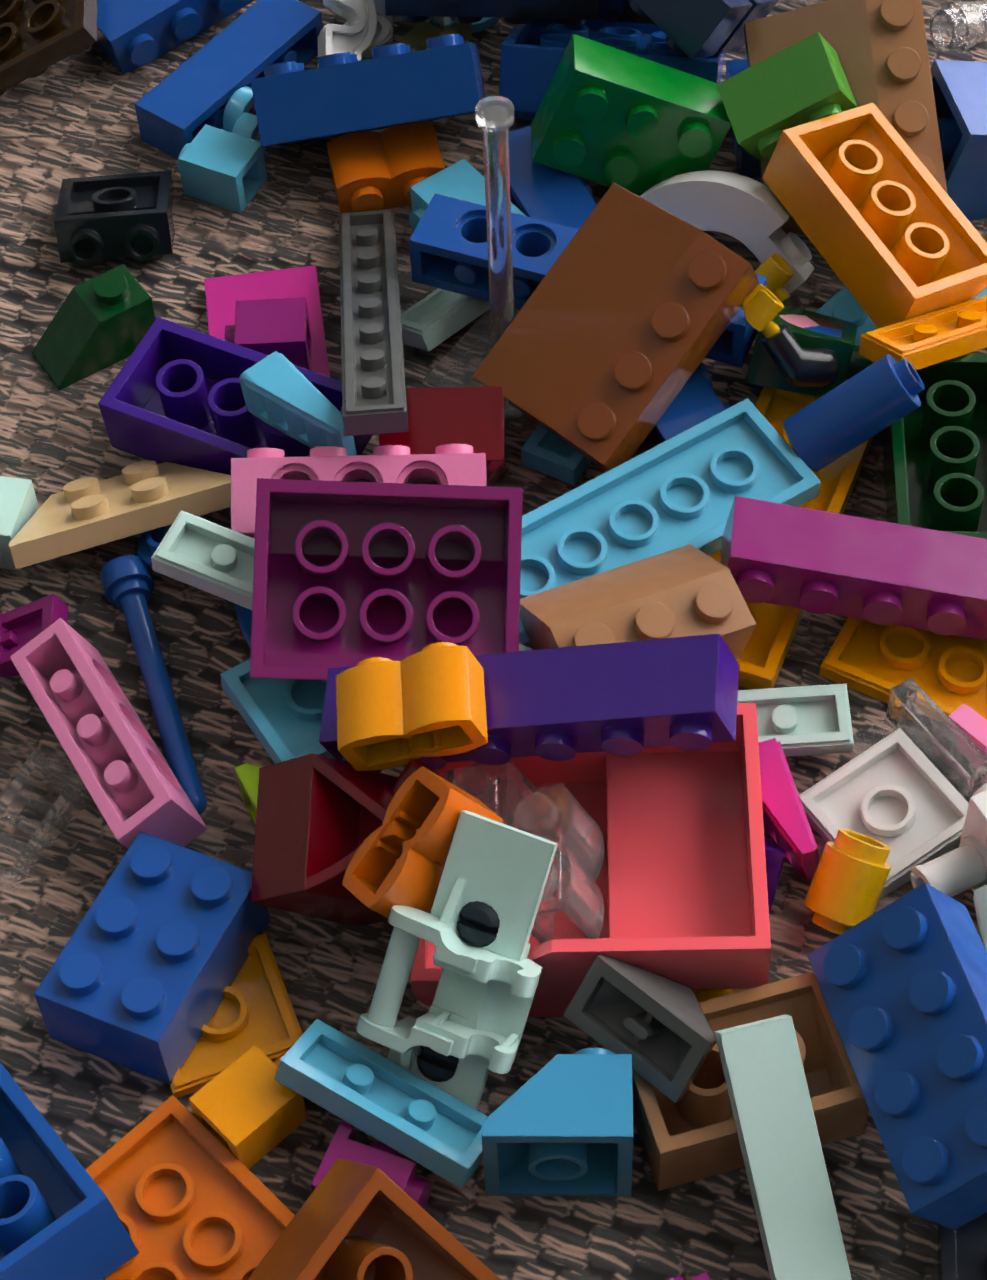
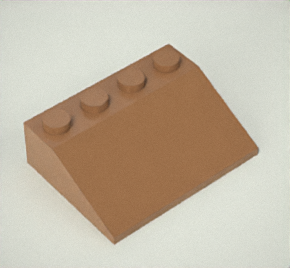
(882, 57)

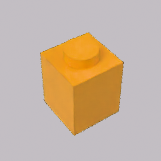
(249, 1107)

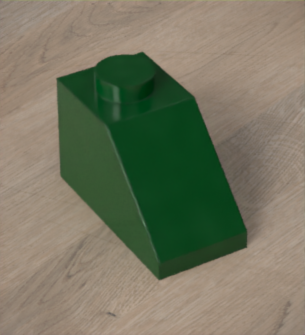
(95, 327)

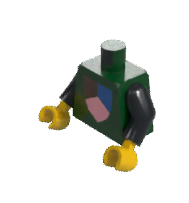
(793, 345)

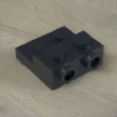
(115, 218)

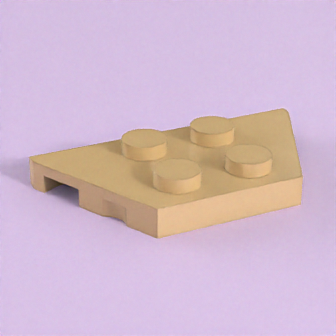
(116, 508)

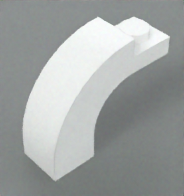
(737, 208)

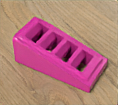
(783, 811)

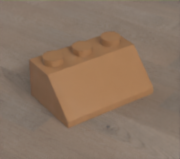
(645, 600)
(699, 1132)

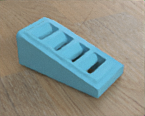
(292, 404)

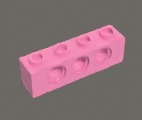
(389, 464)
(105, 738)

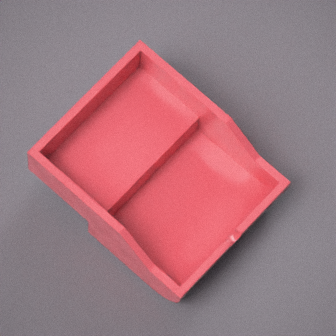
(676, 872)

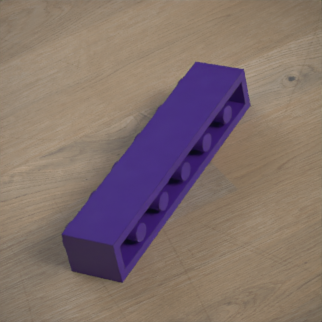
(594, 700)

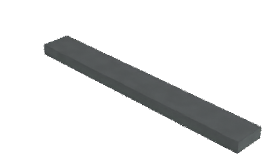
(371, 325)

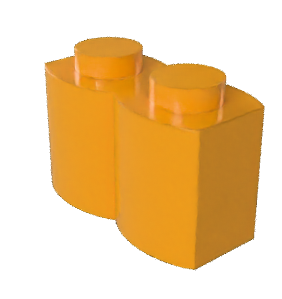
(411, 707)

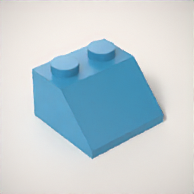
(564, 1130)

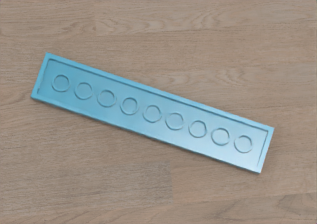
(630, 513)

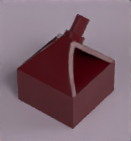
(456, 417)
(308, 829)

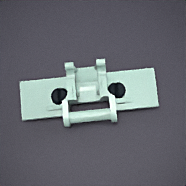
(482, 944)

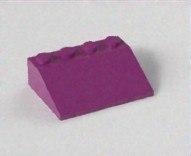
(381, 573)

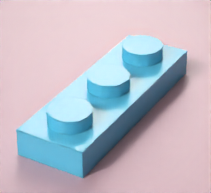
(385, 1101)

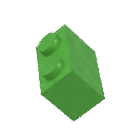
(785, 92)

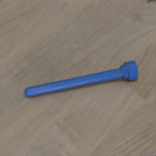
(129, 587)

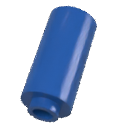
(854, 411)

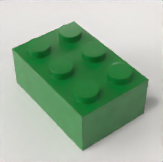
(626, 118)

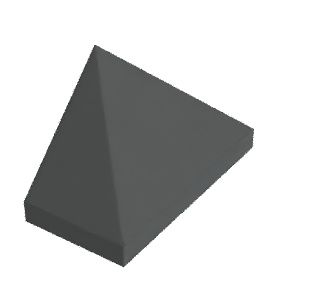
(644, 1017)

